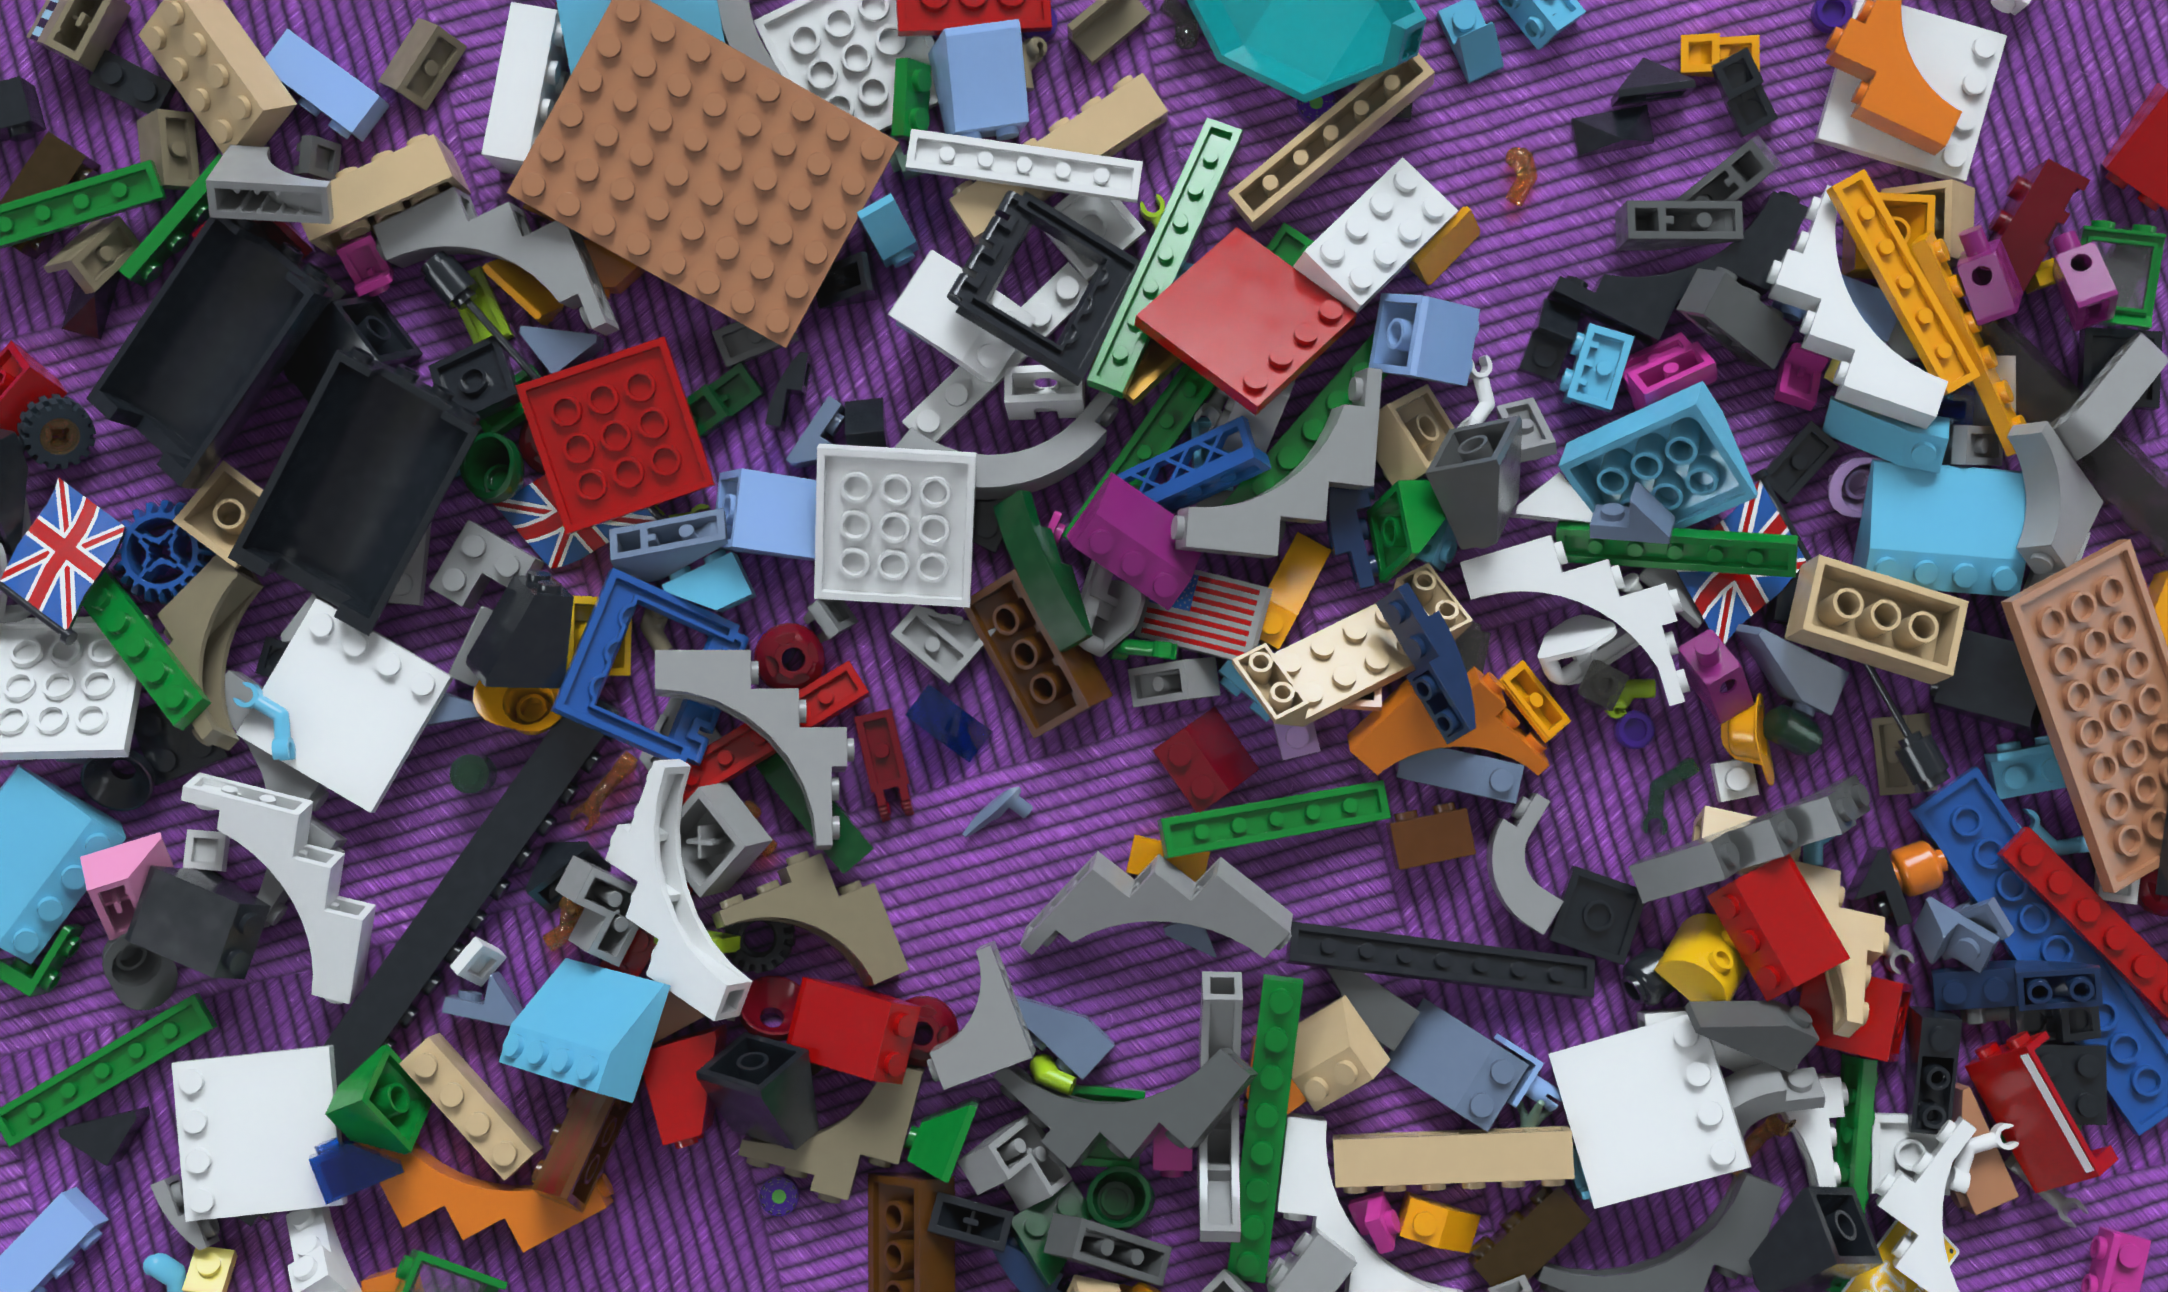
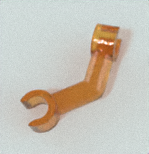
(621, 770)
(1771, 1127)

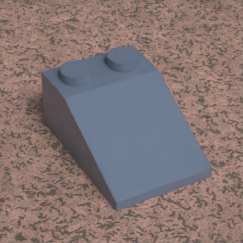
(1456, 1065)

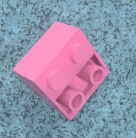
(117, 878)

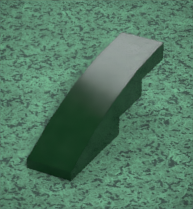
(724, 399)
(1045, 579)
(852, 843)

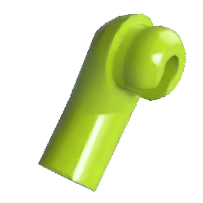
(1633, 689)
(1047, 1074)

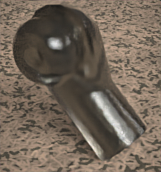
(1186, 25)

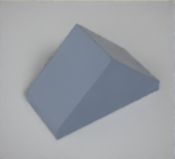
(561, 348)

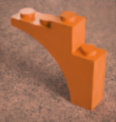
(1891, 89)
(1407, 728)

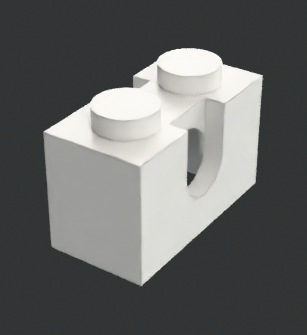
(1024, 398)

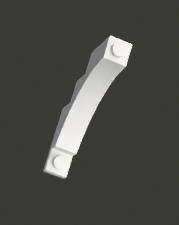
(277, 832)

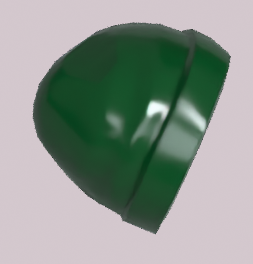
(493, 468)
(1120, 1198)

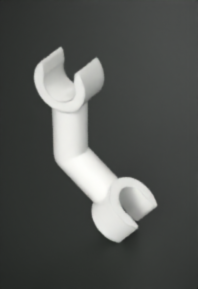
(1484, 393)
(1959, 1174)

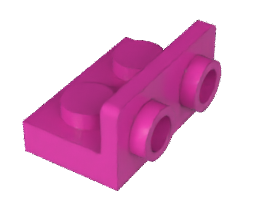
(2116, 1262)

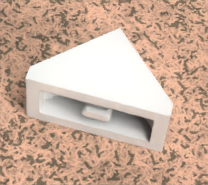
(1553, 503)

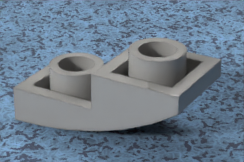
(170, 1198)

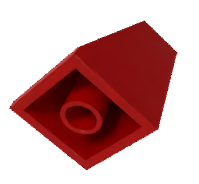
(2142, 152)
(1885, 1025)
(854, 1029)
(677, 1097)

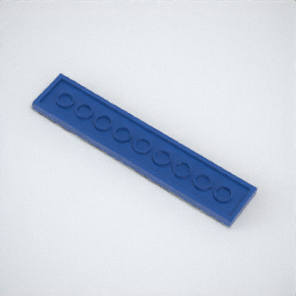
(1970, 829)

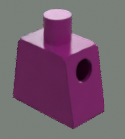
(2083, 282)
(1990, 291)
(1707, 667)

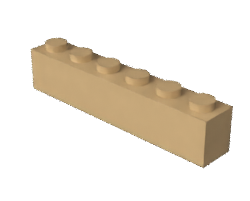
(1100, 129)
(1329, 140)
(1453, 1157)

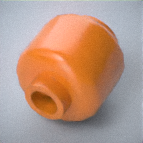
(1918, 868)

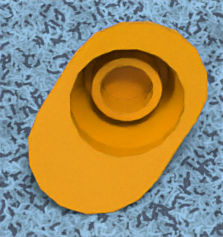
(517, 708)
(1745, 738)

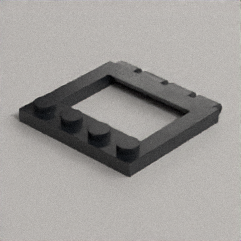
(1092, 315)

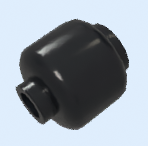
(1641, 980)

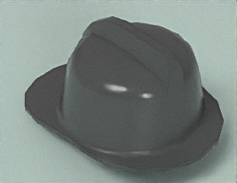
(138, 975)

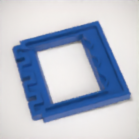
(599, 649)

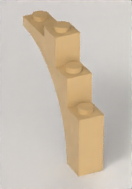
(1859, 932)

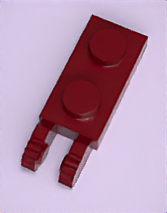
(884, 759)

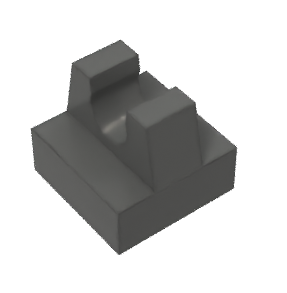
(318, 158)
(832, 617)

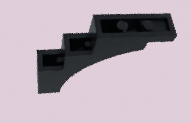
(1645, 303)

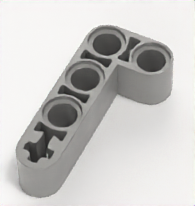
(2110, 396)

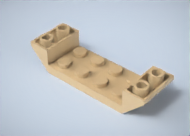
(1342, 658)

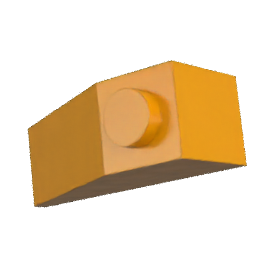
(1291, 587)

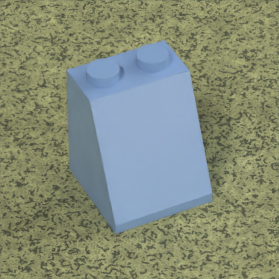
(981, 80)
(1424, 338)
(768, 513)

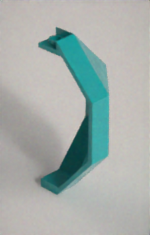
(1311, 44)

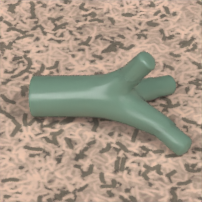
(1535, 1116)

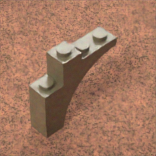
(201, 630)
(808, 899)
(834, 1153)

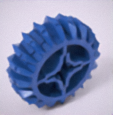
(144, 575)

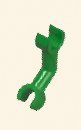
(1156, 649)

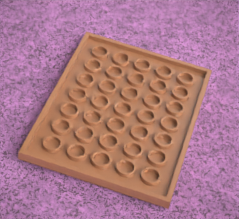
(703, 167)

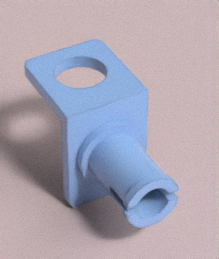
(1530, 1083)

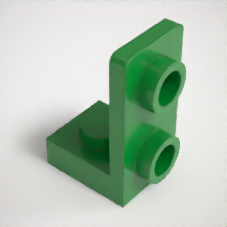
(44, 979)

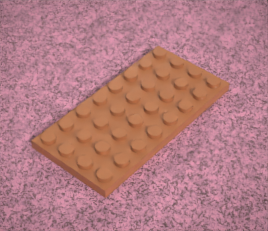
(2104, 701)

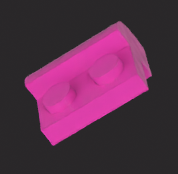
(1666, 370)

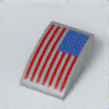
(1209, 617)

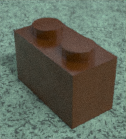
(1430, 837)

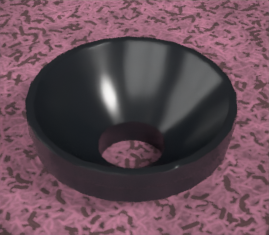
(115, 789)

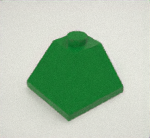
(1403, 524)
(380, 1104)
(940, 1138)

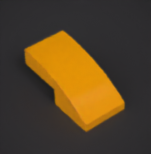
(1704, 50)

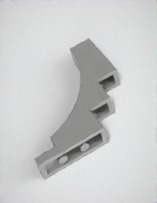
(550, 253)
(1339, 459)
(1108, 897)

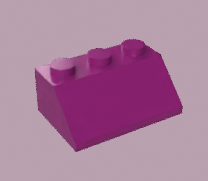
(1134, 541)

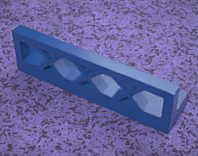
(1211, 477)

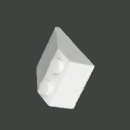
(932, 317)

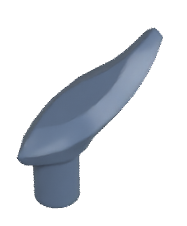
(996, 808)

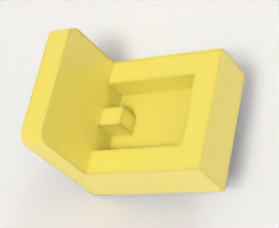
(210, 1270)

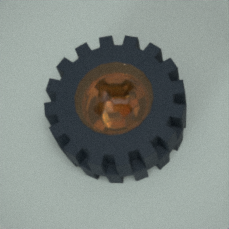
(48, 420)

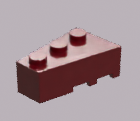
(2033, 214)

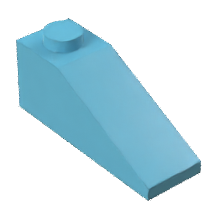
(1888, 437)

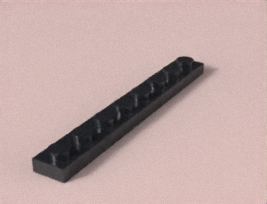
(1441, 961)

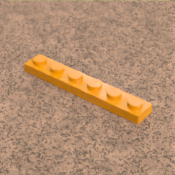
(1902, 281)
(1949, 290)

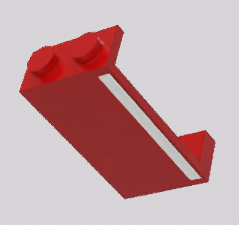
(2023, 1095)

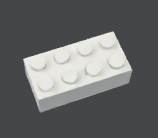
(526, 84)
(1376, 236)

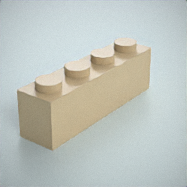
(471, 1105)

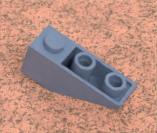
(1067, 1034)

